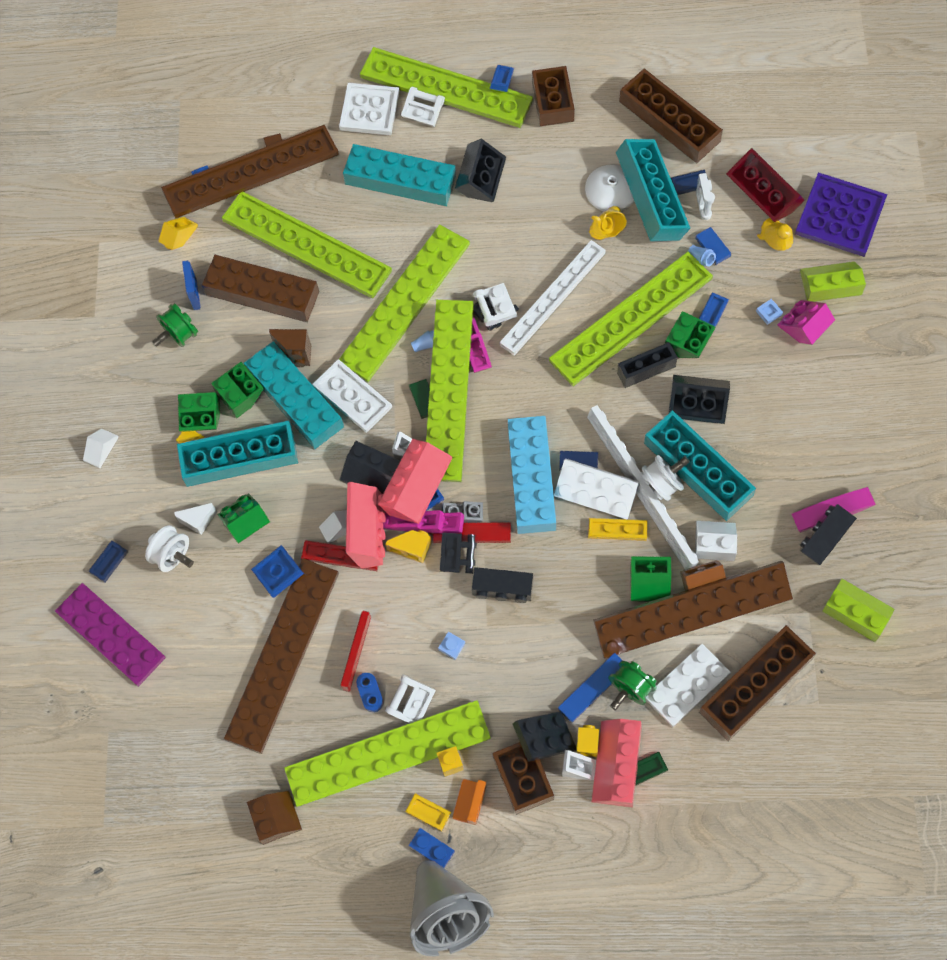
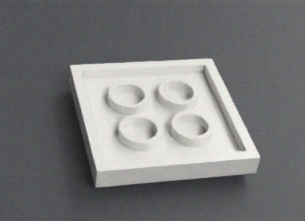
(369, 109)

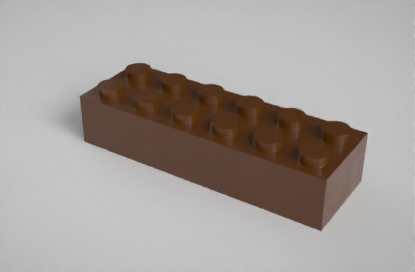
(670, 115)
(260, 288)
(757, 683)

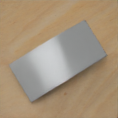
(472, 510)

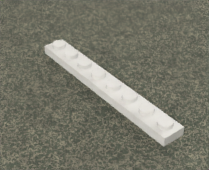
(552, 298)

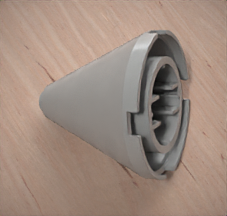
(446, 912)

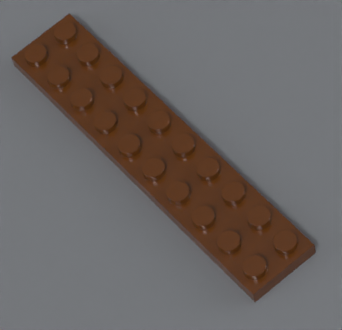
(249, 171)
(693, 609)
(281, 657)

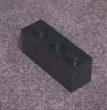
(647, 365)
(827, 533)
(502, 584)

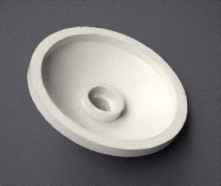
(603, 193)

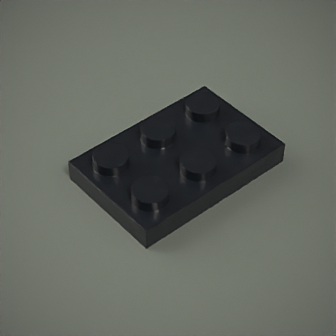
(544, 736)

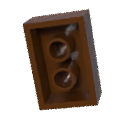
(553, 96)
(523, 780)

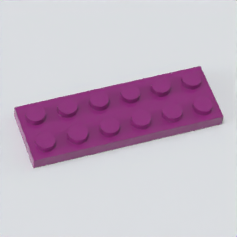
(110, 634)

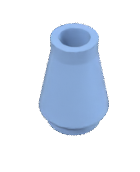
(705, 256)
(423, 342)

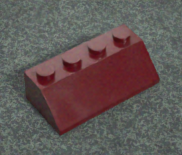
(765, 186)

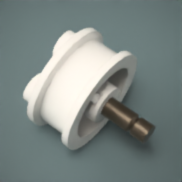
(664, 477)
(168, 549)

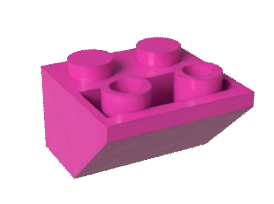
(807, 321)

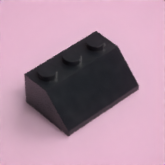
(480, 171)
(699, 398)
(368, 467)

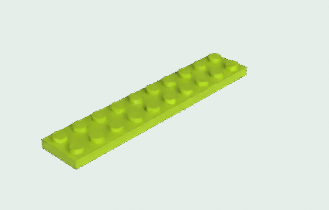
(458, 89)
(307, 244)
(404, 302)
(630, 318)
(450, 382)
(386, 753)

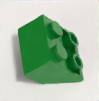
(689, 336)
(238, 389)
(198, 411)
(243, 517)
(649, 578)

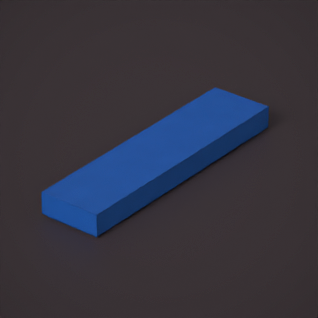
(590, 689)

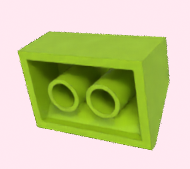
(833, 281)
(858, 610)

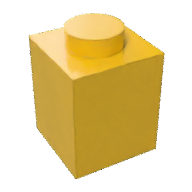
(588, 741)
(450, 761)

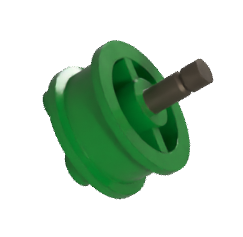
(176, 326)
(631, 684)

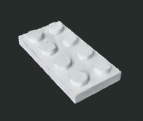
(352, 395)
(596, 488)
(687, 685)

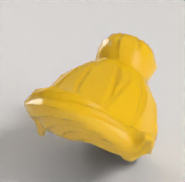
(608, 224)
(776, 234)

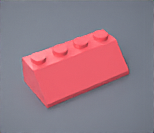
(415, 481)
(364, 525)
(617, 762)

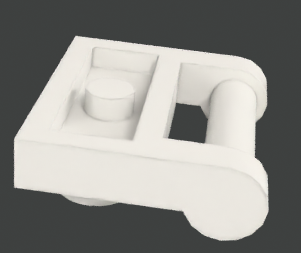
(421, 112)
(704, 196)
(500, 301)
(416, 703)

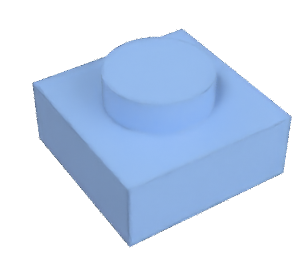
(769, 311)
(451, 645)

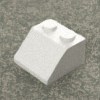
(716, 540)

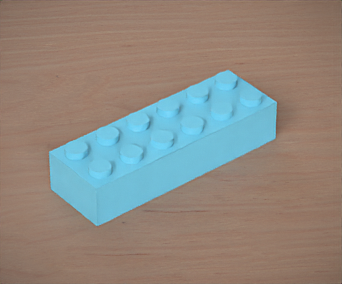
(531, 475)

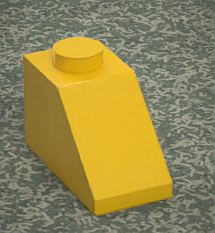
(176, 232)
(410, 545)

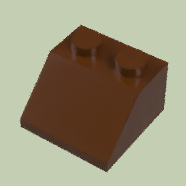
(294, 344)
(274, 816)

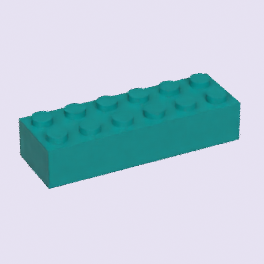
(399, 175)
(652, 190)
(294, 395)
(237, 453)
(706, 472)

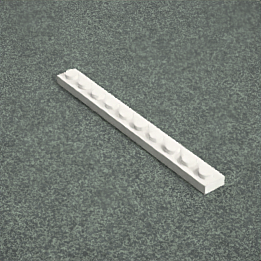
(645, 493)

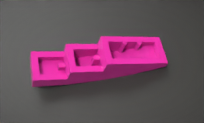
(478, 355)
(852, 502)
(431, 522)

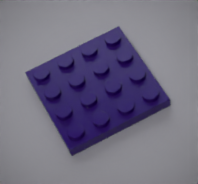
(841, 214)

